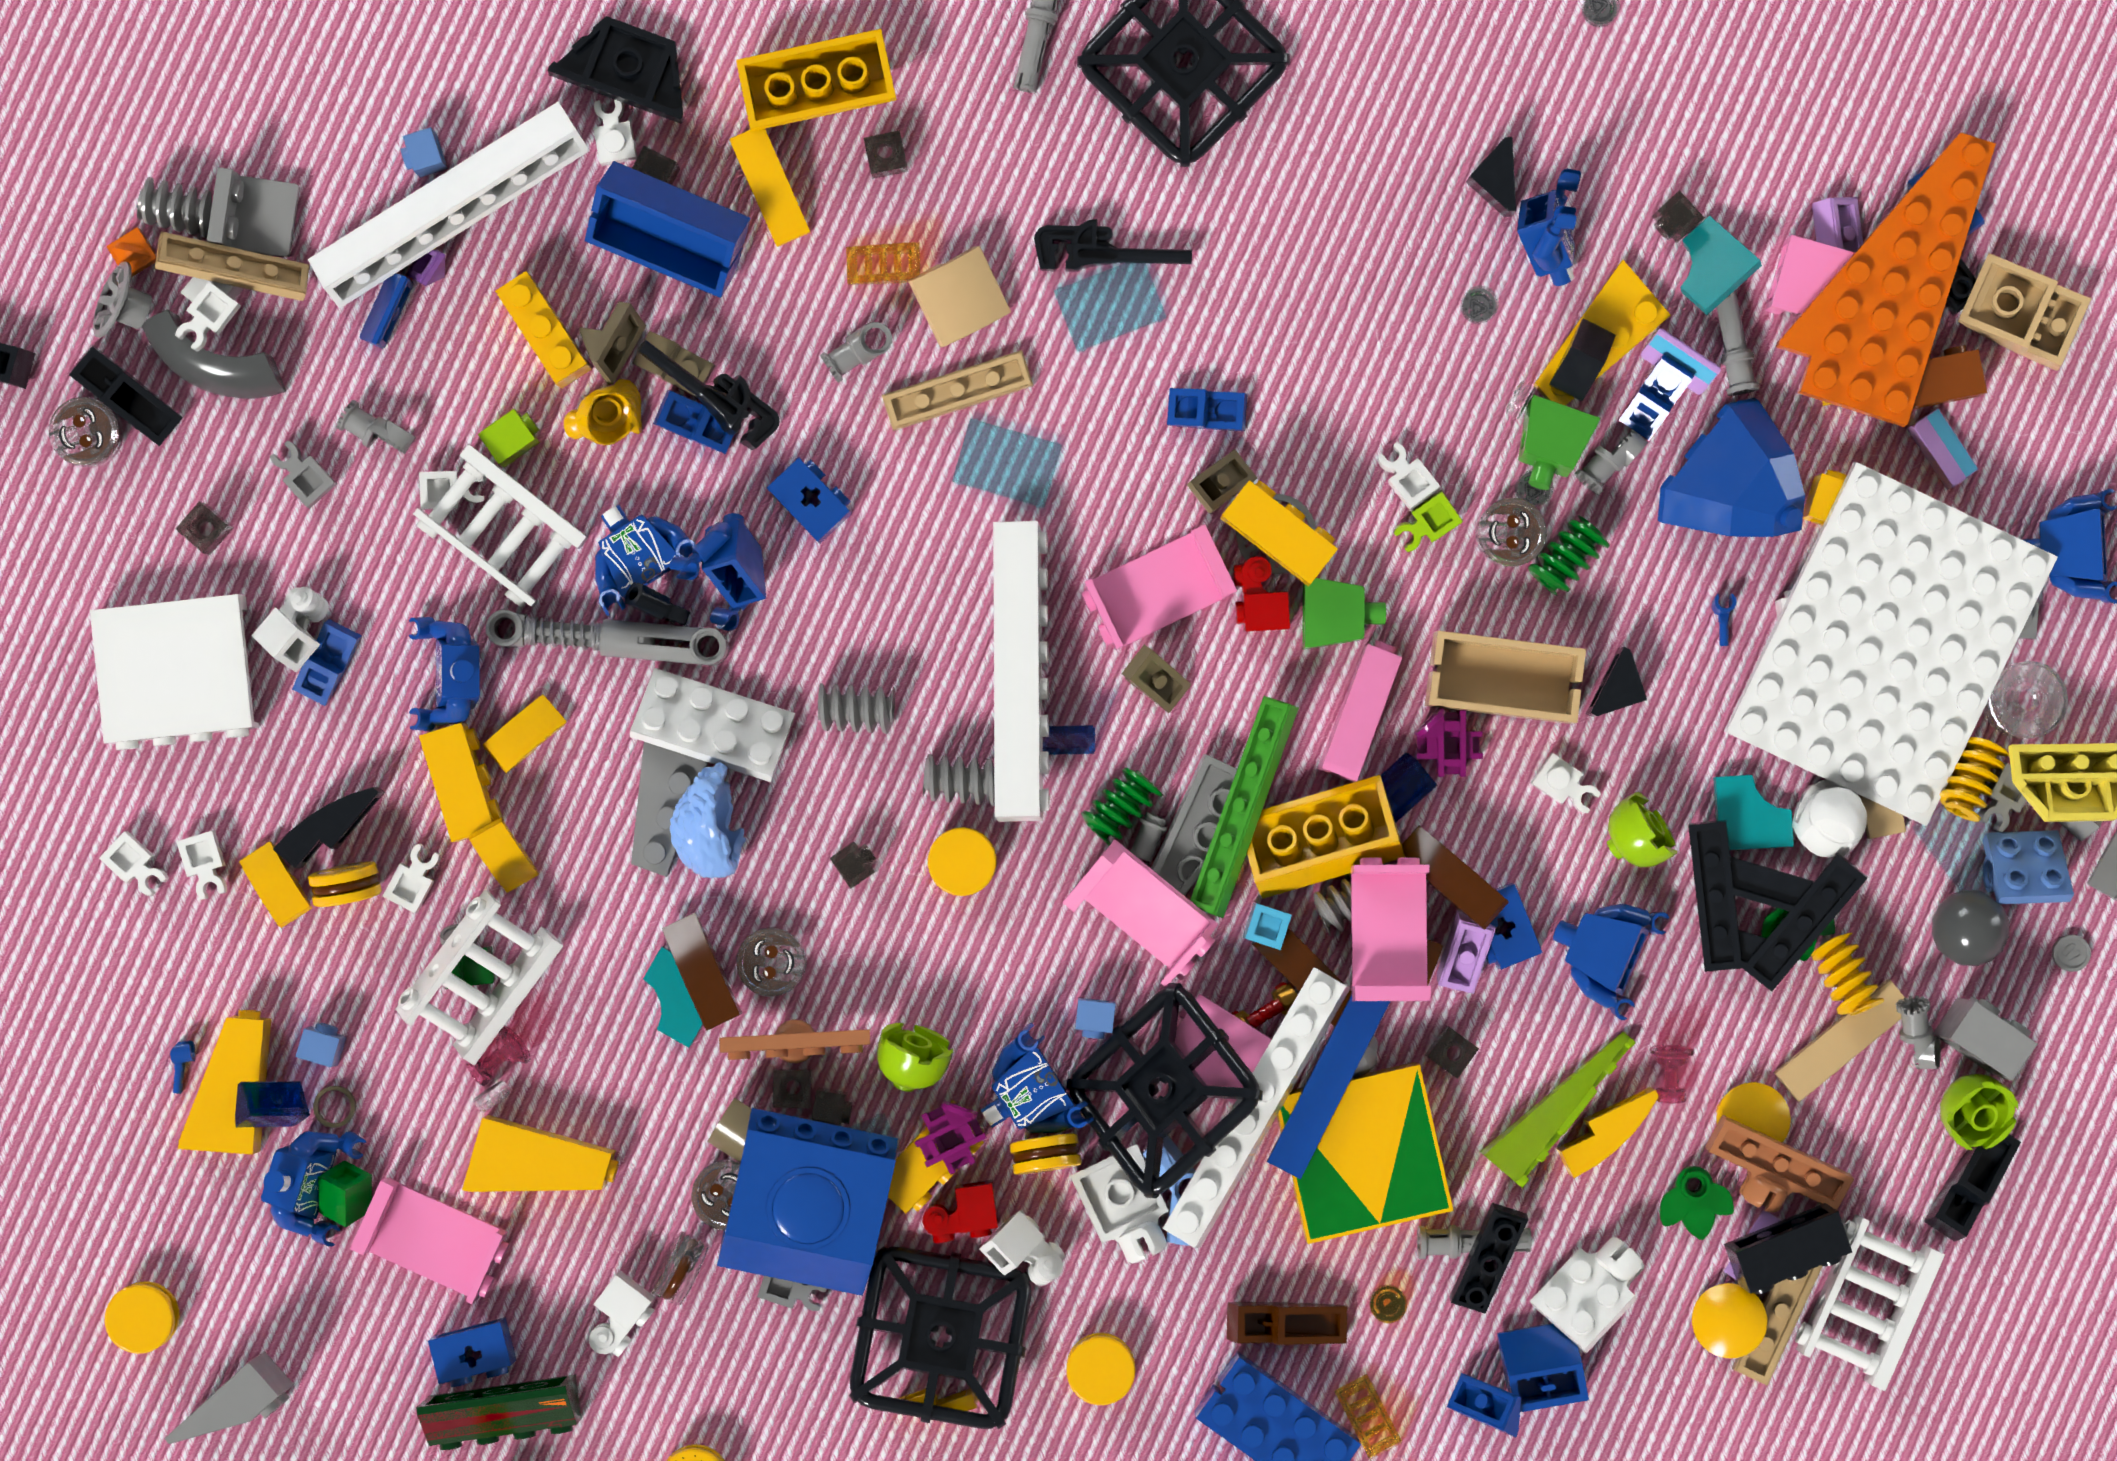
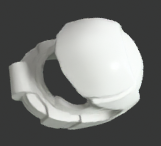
(1829, 819)

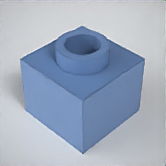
(423, 153)
(1095, 1017)
(321, 1045)

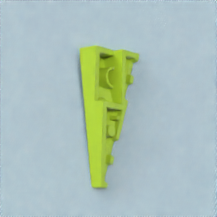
(1535, 1133)

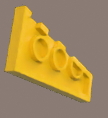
(1621, 308)

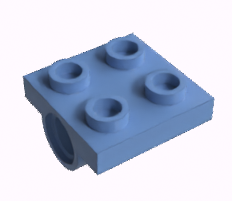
(2026, 867)

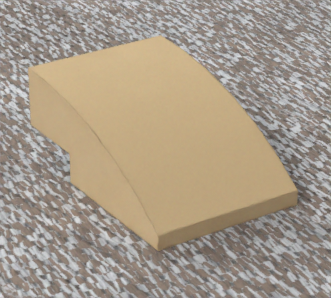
(2024, 311)

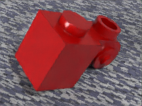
(1259, 608)
(974, 1213)

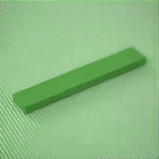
(1243, 806)

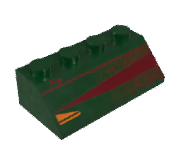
(500, 1411)

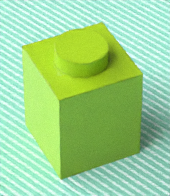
(510, 437)

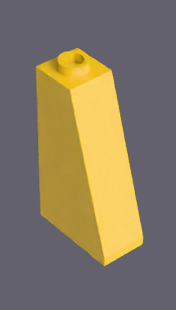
(237, 1058)
(531, 1159)

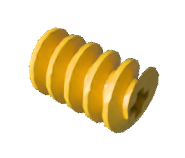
(1970, 778)
(1845, 976)

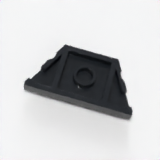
(626, 67)

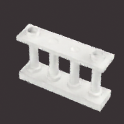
(504, 491)
(493, 1008)
(1893, 1331)

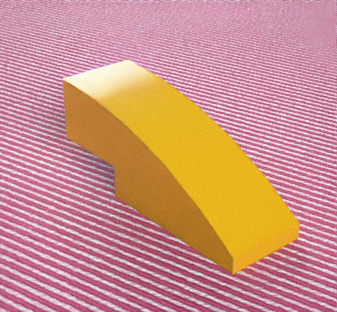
(770, 186)
(1607, 1132)

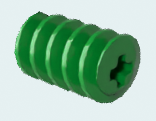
(1568, 556)
(1120, 805)

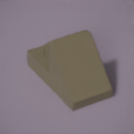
(616, 341)
(691, 362)
(1221, 481)
(1156, 679)

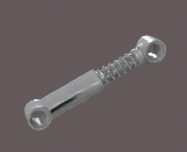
(611, 638)

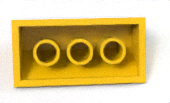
(816, 80)
(1322, 836)

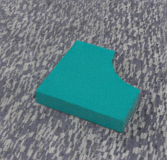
(1717, 265)
(1750, 818)
(678, 1013)

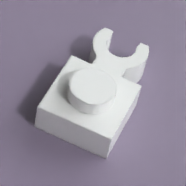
(615, 138)
(212, 311)
(1411, 481)
(436, 484)
(1561, 780)
(202, 857)
(130, 861)
(410, 884)

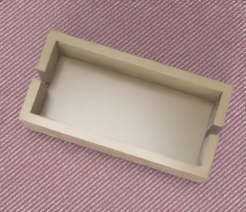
(1505, 677)

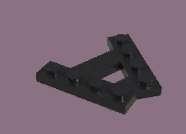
(1723, 877)

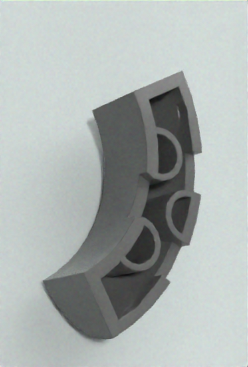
(219, 374)

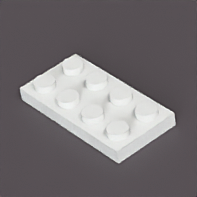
(712, 724)

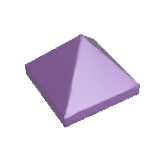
(428, 268)

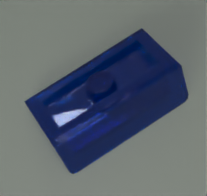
(1070, 740)
(1406, 784)
(270, 1104)

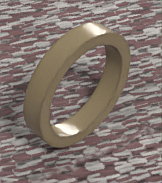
(316, 1106)

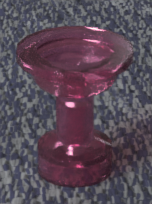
(509, 1048)
(1671, 1058)

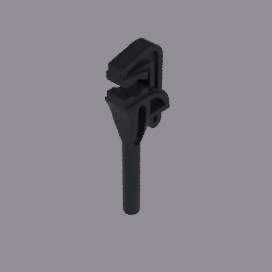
(1091, 248)
(726, 400)

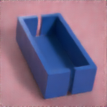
(667, 229)
(1271, 1419)

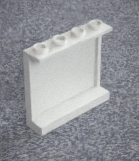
(173, 671)

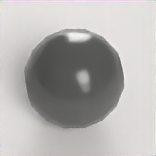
(1970, 928)

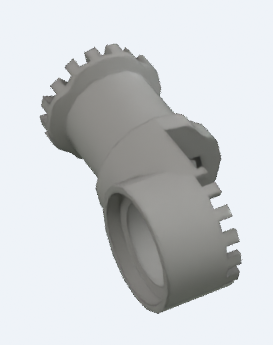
(855, 351)
(369, 428)
(1605, 463)
(1918, 1032)

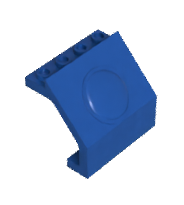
(808, 1202)

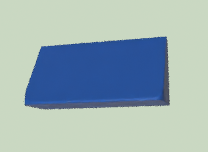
(386, 310)
(1486, 1404)

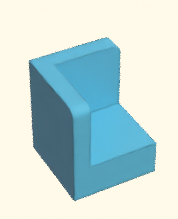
(1267, 926)

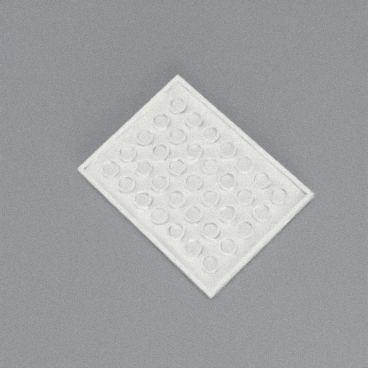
(1890, 643)

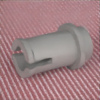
(1148, 836)

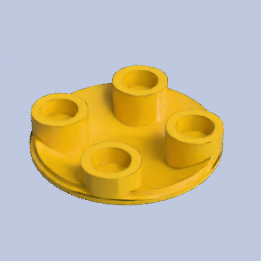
(1757, 1108)
(1729, 1321)

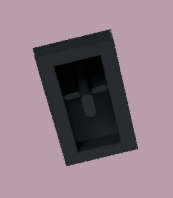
(1496, 180)
(1583, 360)
(1619, 686)

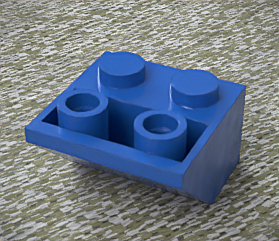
(1542, 1367)

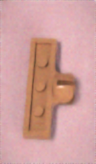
(794, 1042)
(1776, 1168)

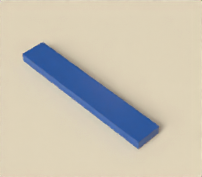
(1326, 1085)

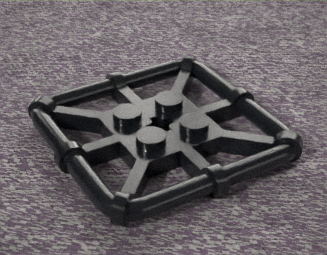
(1183, 85)
(1185, 1091)
(920, 1352)

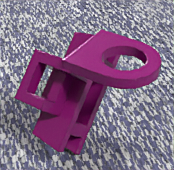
(1439, 741)
(948, 1132)

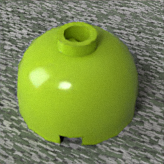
(1639, 833)
(911, 1057)
(1978, 1111)

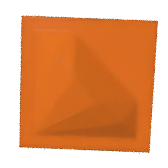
(133, 249)

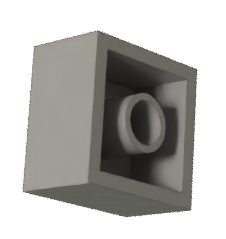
(1985, 1038)

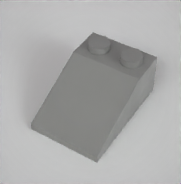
(252, 1391)

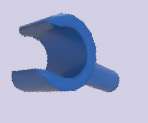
(1723, 617)
(179, 1054)

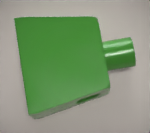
(1553, 439)
(1337, 613)

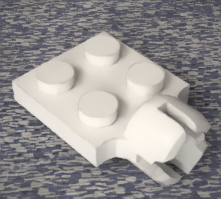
(1120, 1208)
(1590, 1292)

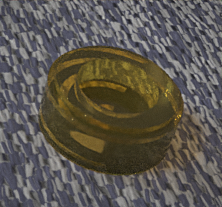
(1388, 1303)

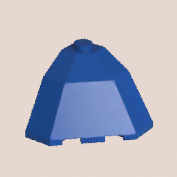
(1737, 479)

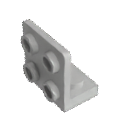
(253, 213)

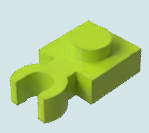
(1433, 518)

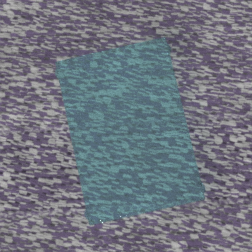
(1109, 304)
(1007, 463)
(1957, 846)

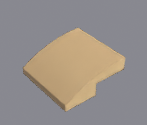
(959, 296)

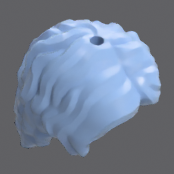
(702, 826)

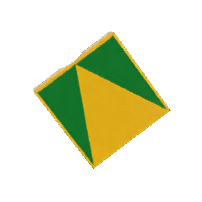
(1374, 1159)

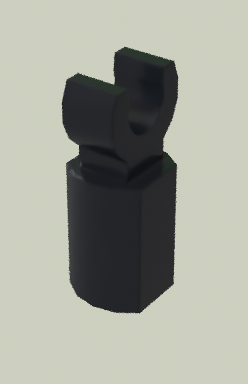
(655, 604)

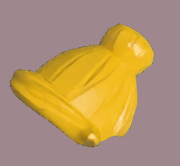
(606, 414)

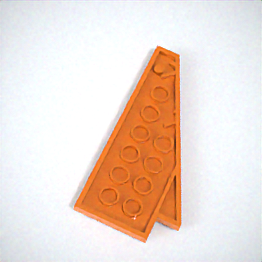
(1883, 308)

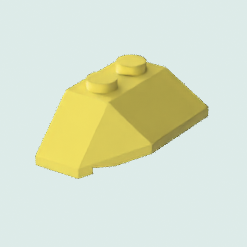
(2067, 780)

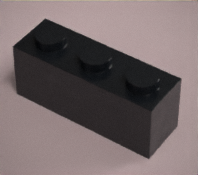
(1788, 1249)

